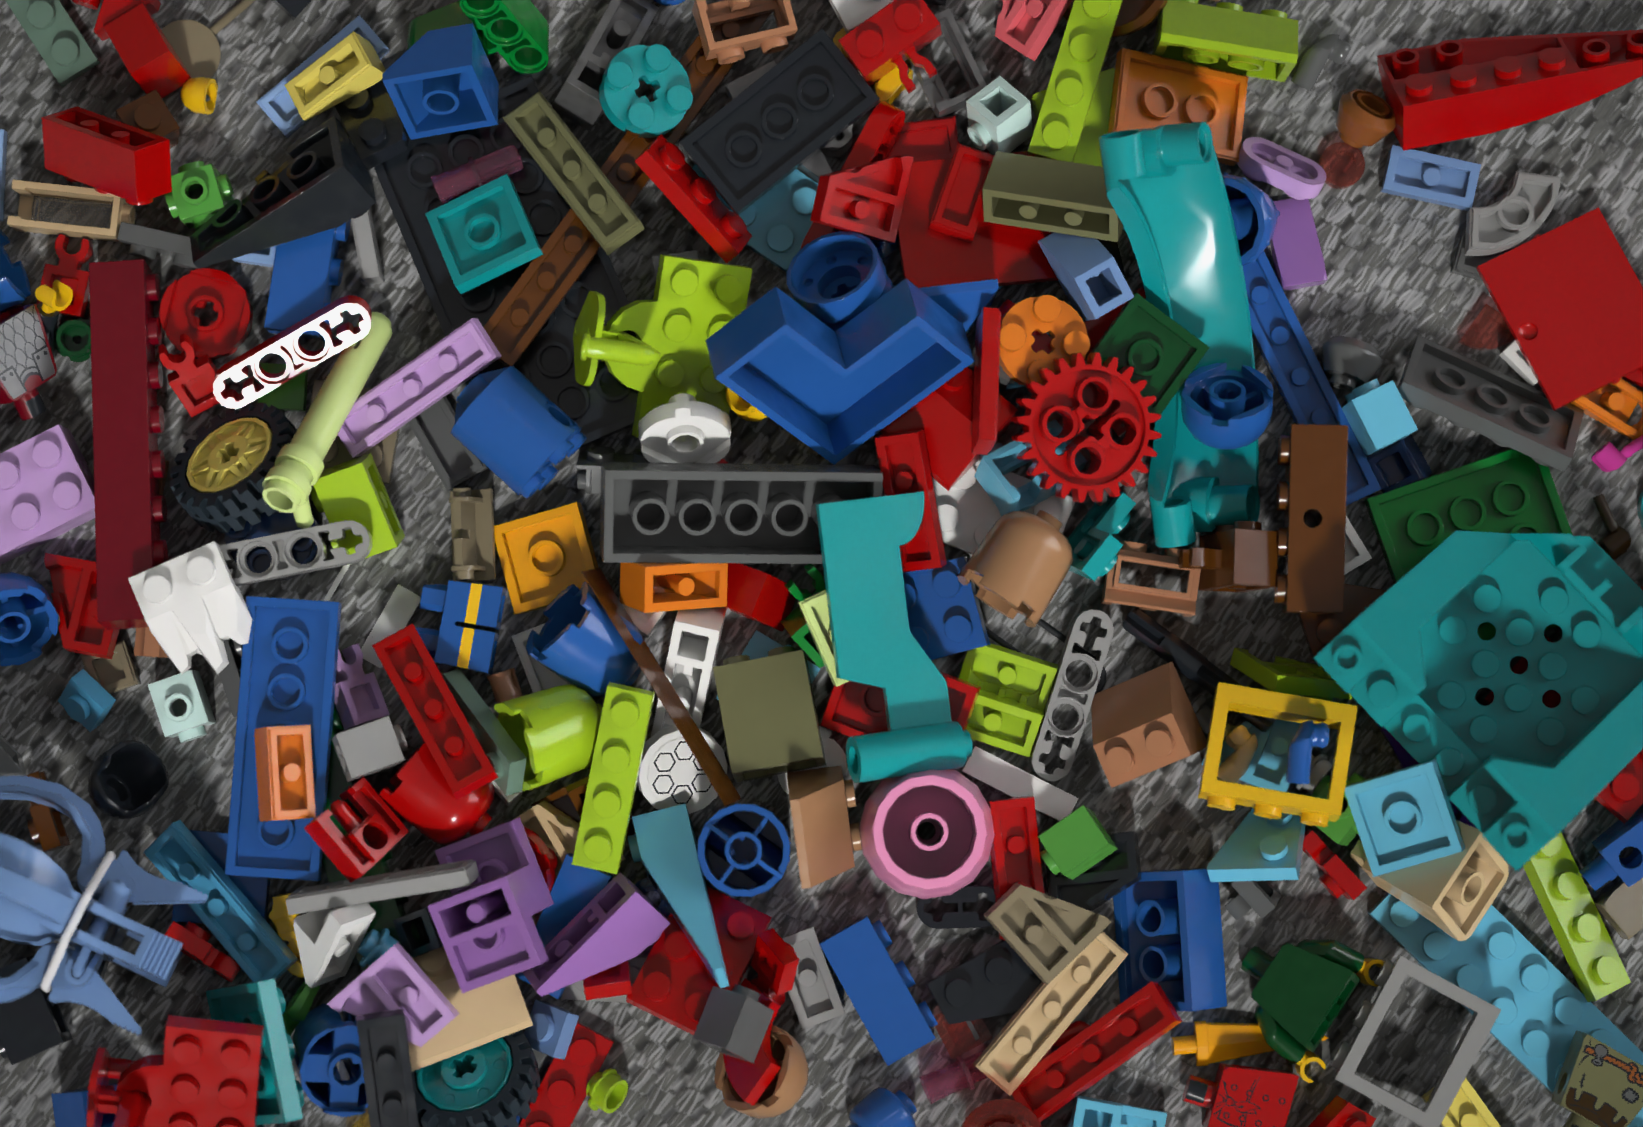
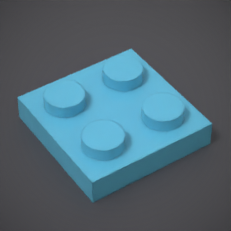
(1404, 818)

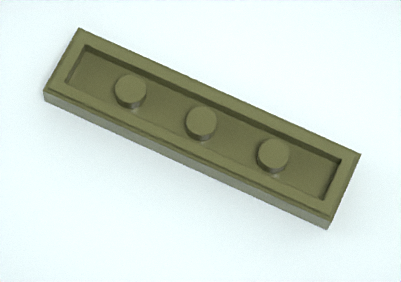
(573, 173)

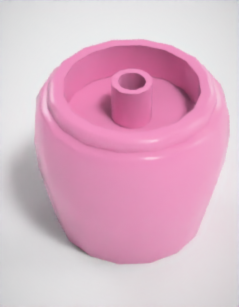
(933, 865)

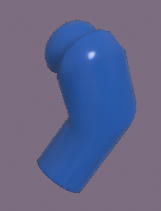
(1300, 750)

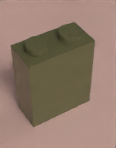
(769, 714)

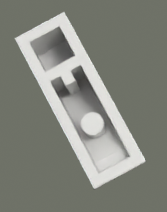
(691, 661)

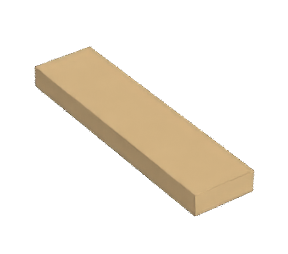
(1048, 1014)

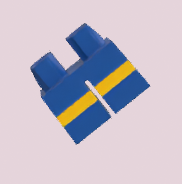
(464, 604)

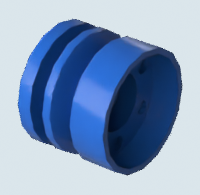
(837, 277)

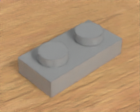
(813, 988)

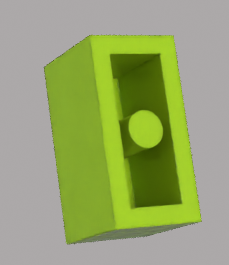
(358, 494)

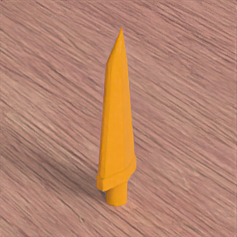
(1221, 1042)

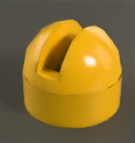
(194, 94)

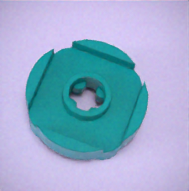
(660, 70)

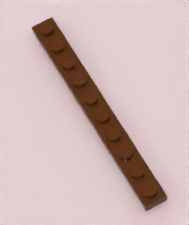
(571, 244)

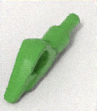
(298, 1007)

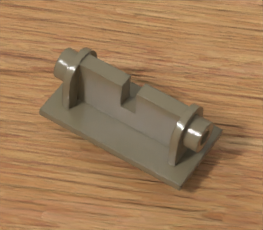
(472, 534)

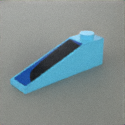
(669, 855)

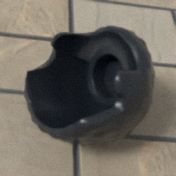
(127, 780)

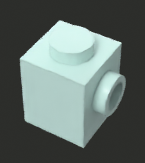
(999, 117)
(182, 706)

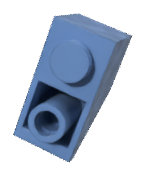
(1086, 274)

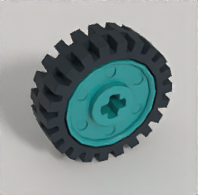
(479, 1086)

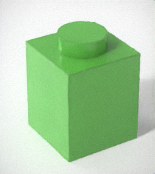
(1076, 843)

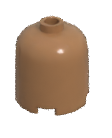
(1020, 564)

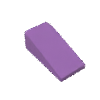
(1296, 246)

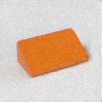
(284, 772)

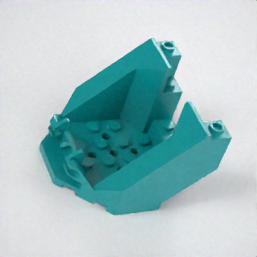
(1515, 762)

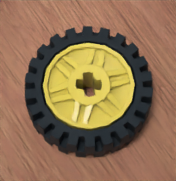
(226, 467)

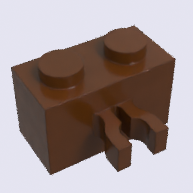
(1235, 558)

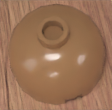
(785, 1087)

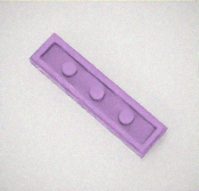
(417, 386)

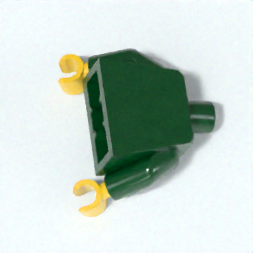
(1303, 994)

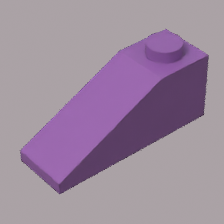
(602, 935)

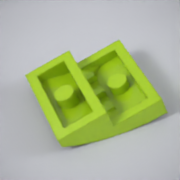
(1009, 698)

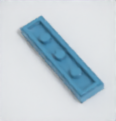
(227, 910)

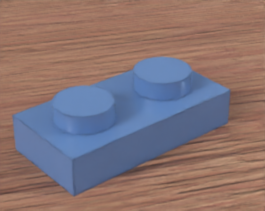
(1430, 178)

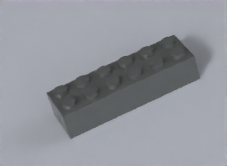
(722, 510)

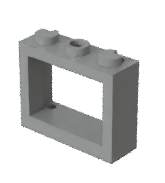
(1370, 1017)

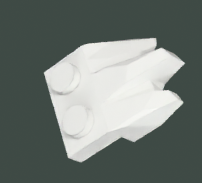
(193, 607)

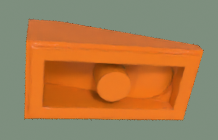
(1613, 407)

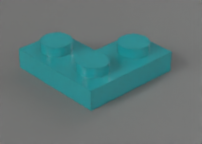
(1093, 541)

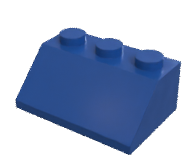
(1172, 938)

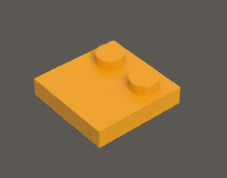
(544, 555)

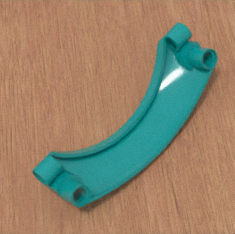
(1191, 268)

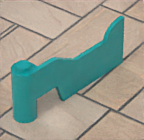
(874, 638)

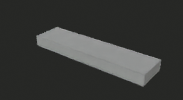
(382, 886)

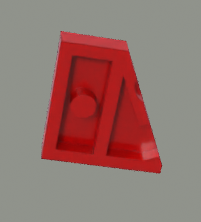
(864, 198)
(76, 603)

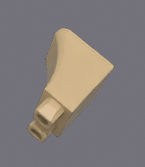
(1450, 889)

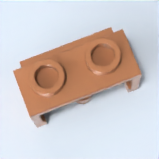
(726, 11)
(1146, 597)

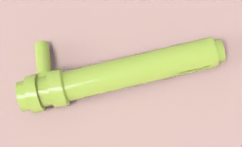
(301, 461)

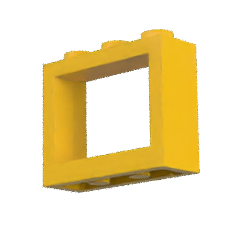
(1286, 707)

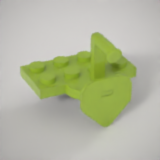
(671, 331)

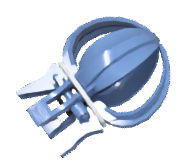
(90, 926)

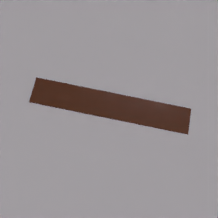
(663, 688)

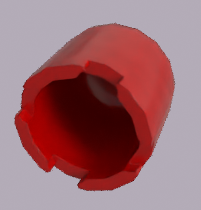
(429, 804)

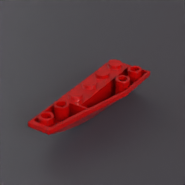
(1501, 82)

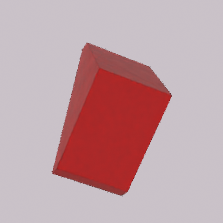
(146, 51)
(758, 595)

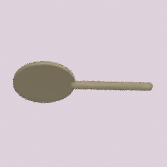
(197, 44)

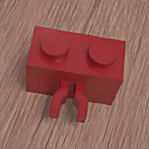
(891, 39)

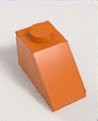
(673, 586)

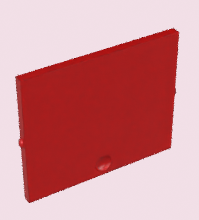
(939, 259)
(1571, 307)

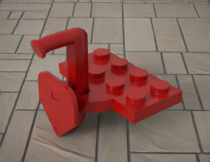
(199, 1081)

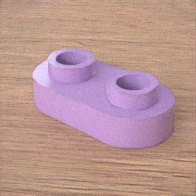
(1281, 168)

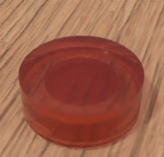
(1342, 165)

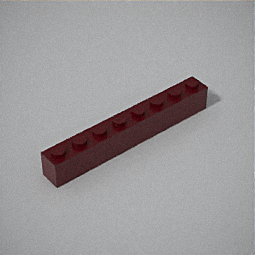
(125, 434)

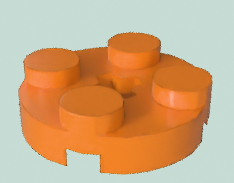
(1051, 317)

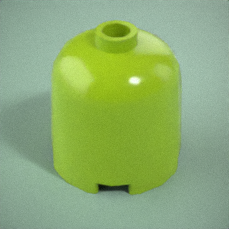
(553, 731)

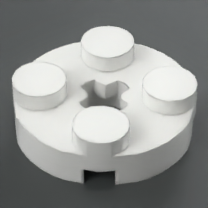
(685, 432)

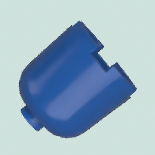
(583, 643)

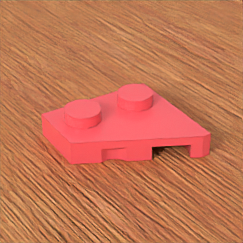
(1029, 24)

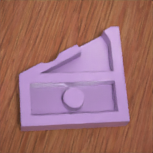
(396, 984)

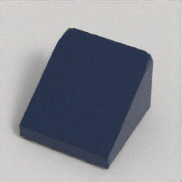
(1399, 464)

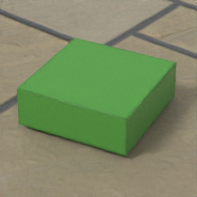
(288, 396)

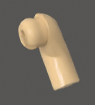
(1238, 762)

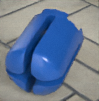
(319, 1044)

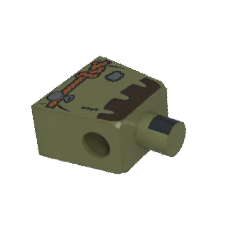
(1598, 1085)

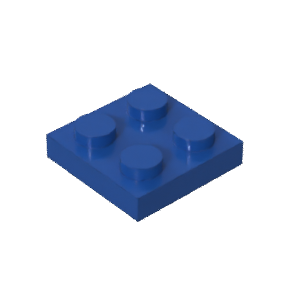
(944, 612)

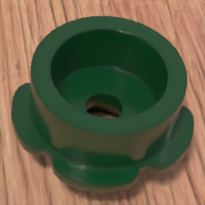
(65, 339)

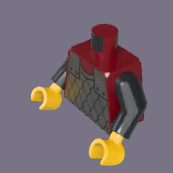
(28, 348)

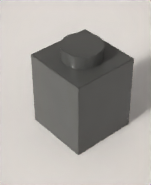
(734, 1022)

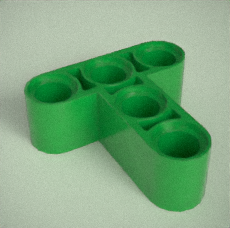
(503, 26)

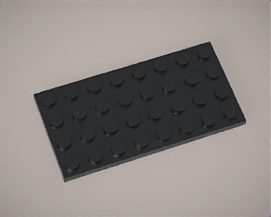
(549, 359)

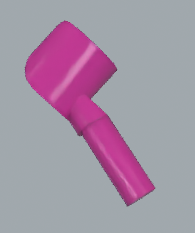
(1610, 458)

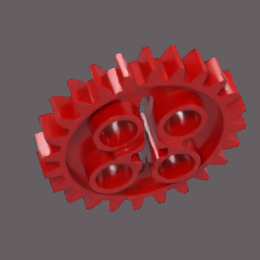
(1109, 460)

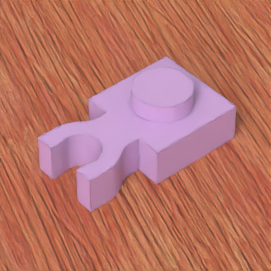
(356, 693)

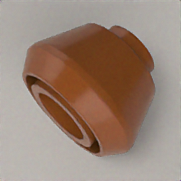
(1364, 118)

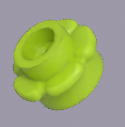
(606, 1091)

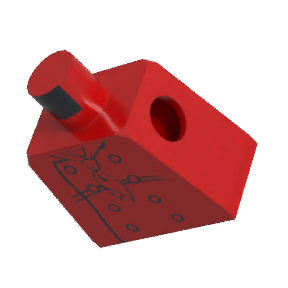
(1243, 1096)

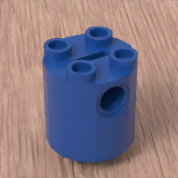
(514, 429)
(744, 850)

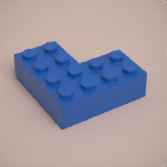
(843, 383)

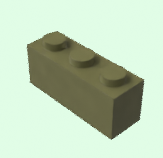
(1049, 197)

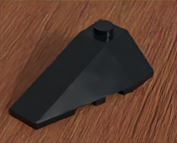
(306, 195)

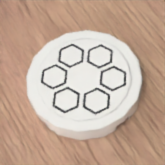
(672, 774)

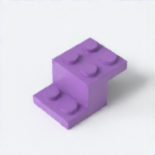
(490, 922)

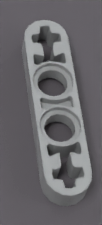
(281, 547)
(1078, 697)

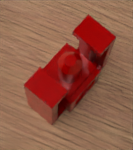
(349, 850)

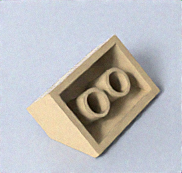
(483, 1017)

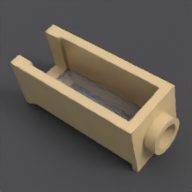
(69, 211)

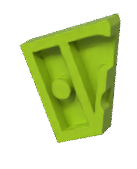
(1289, 676)

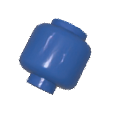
(883, 1109)

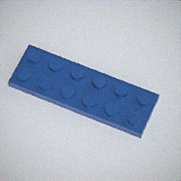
(283, 682)

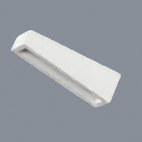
(1019, 783)

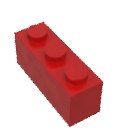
(107, 155)

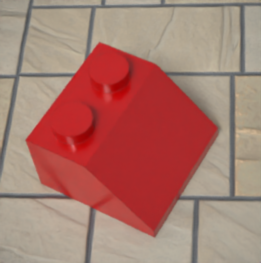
(948, 426)

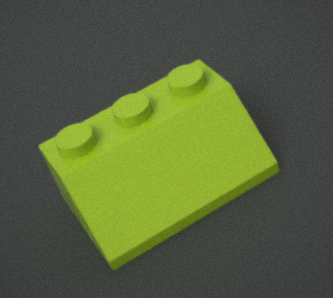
(1228, 38)

